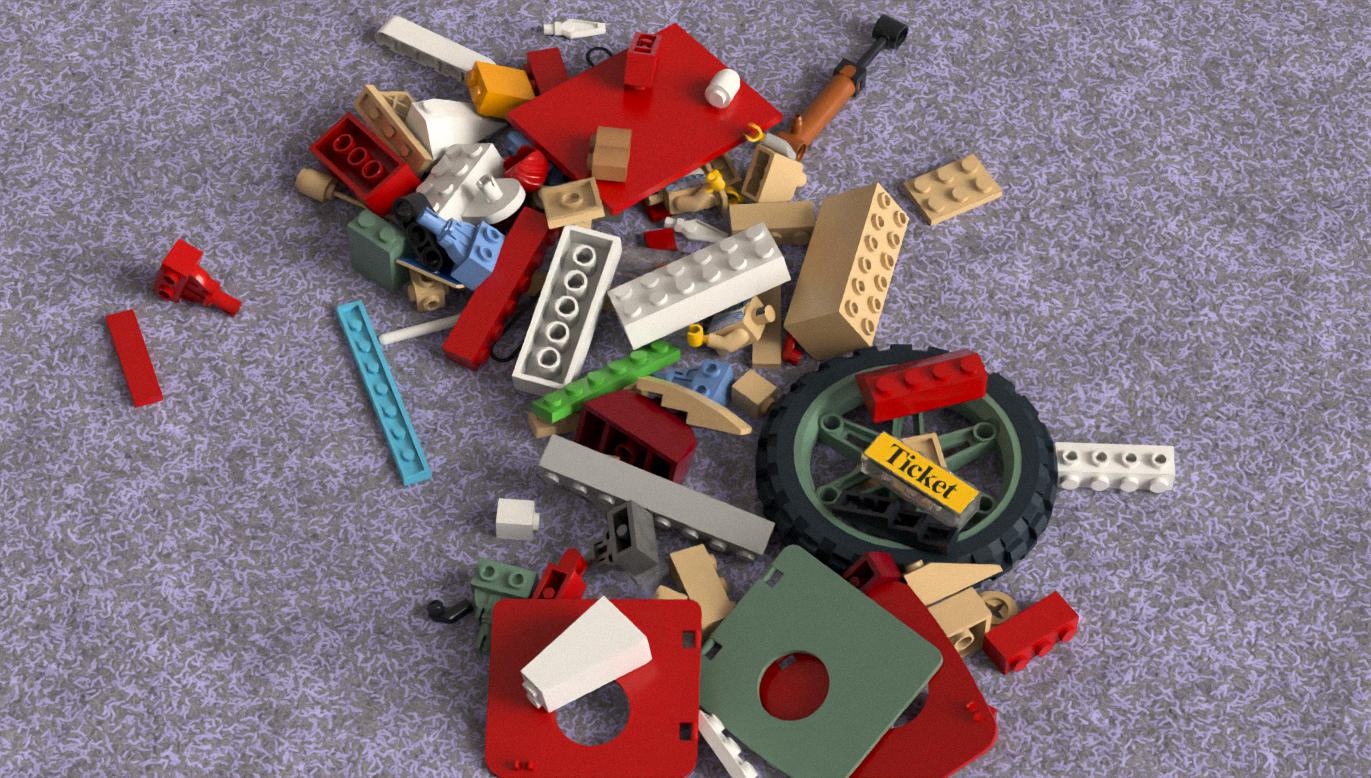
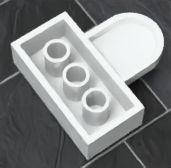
(470, 185)

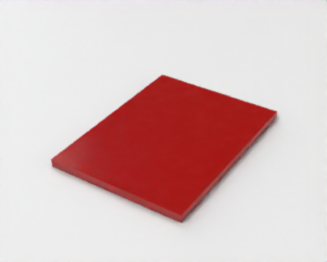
(669, 122)

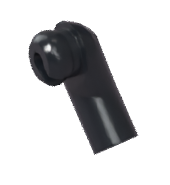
(449, 615)

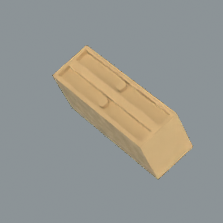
(846, 272)

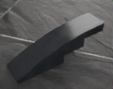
(886, 519)

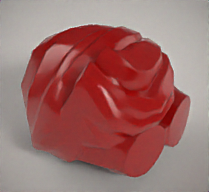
(527, 167)

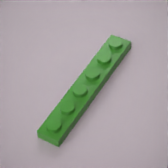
(606, 380)

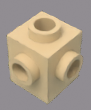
(426, 292)

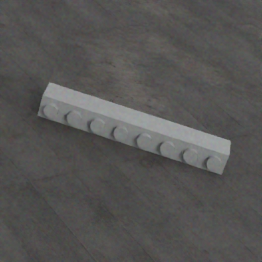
(667, 501)

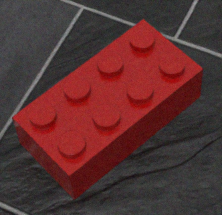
(364, 165)

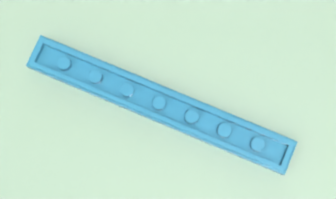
(383, 393)

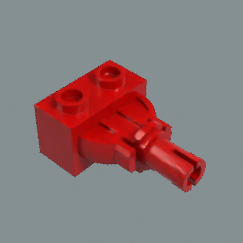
(184, 278)

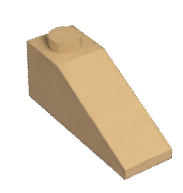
(939, 579)

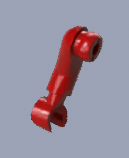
(788, 352)

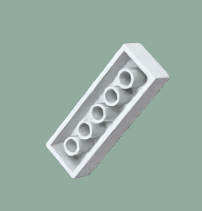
(699, 285)
(567, 310)

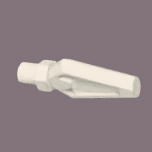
(574, 28)
(696, 230)

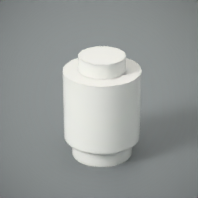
(722, 88)

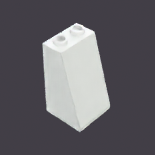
(585, 657)

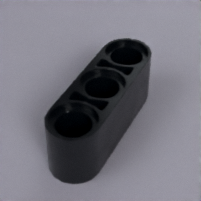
(422, 240)

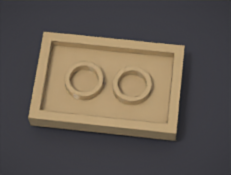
(952, 189)

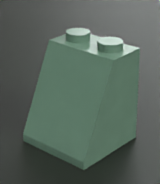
(374, 250)

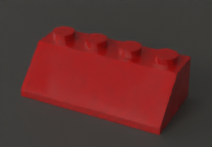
(923, 384)

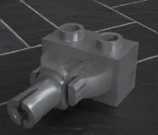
(626, 543)

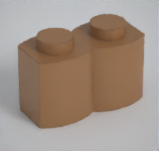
(610, 153)

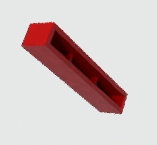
(499, 293)

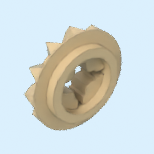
(999, 600)

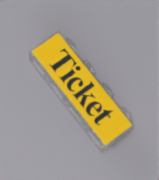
(920, 480)

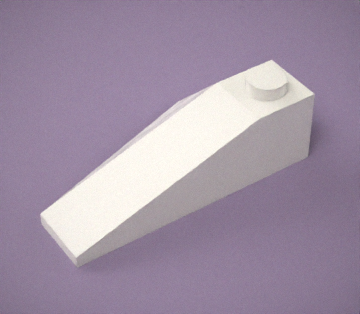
(447, 122)

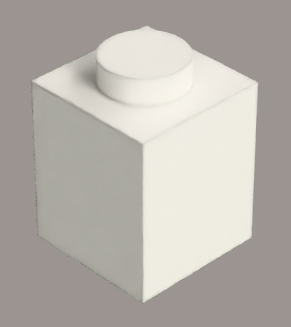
(516, 519)

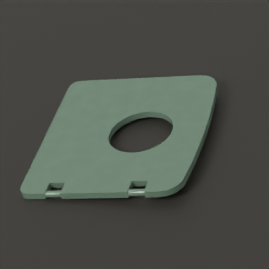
(869, 654)

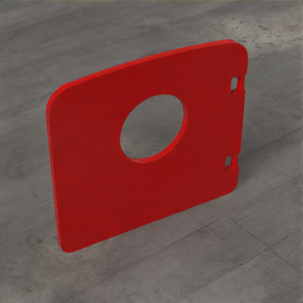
(661, 694)
(939, 741)

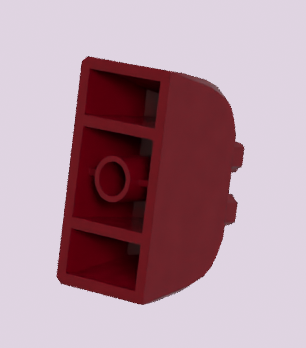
(638, 433)

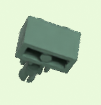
(492, 583)

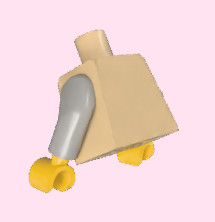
(772, 172)

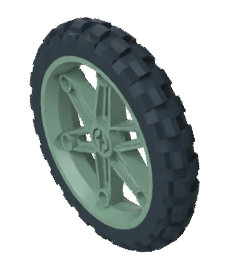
(815, 405)

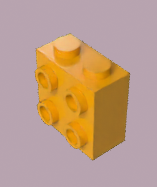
(497, 88)

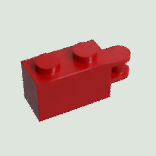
(564, 579)

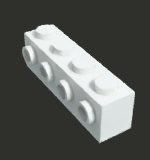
(1115, 466)

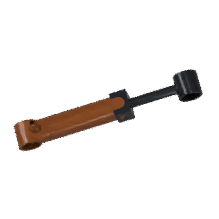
(846, 82)

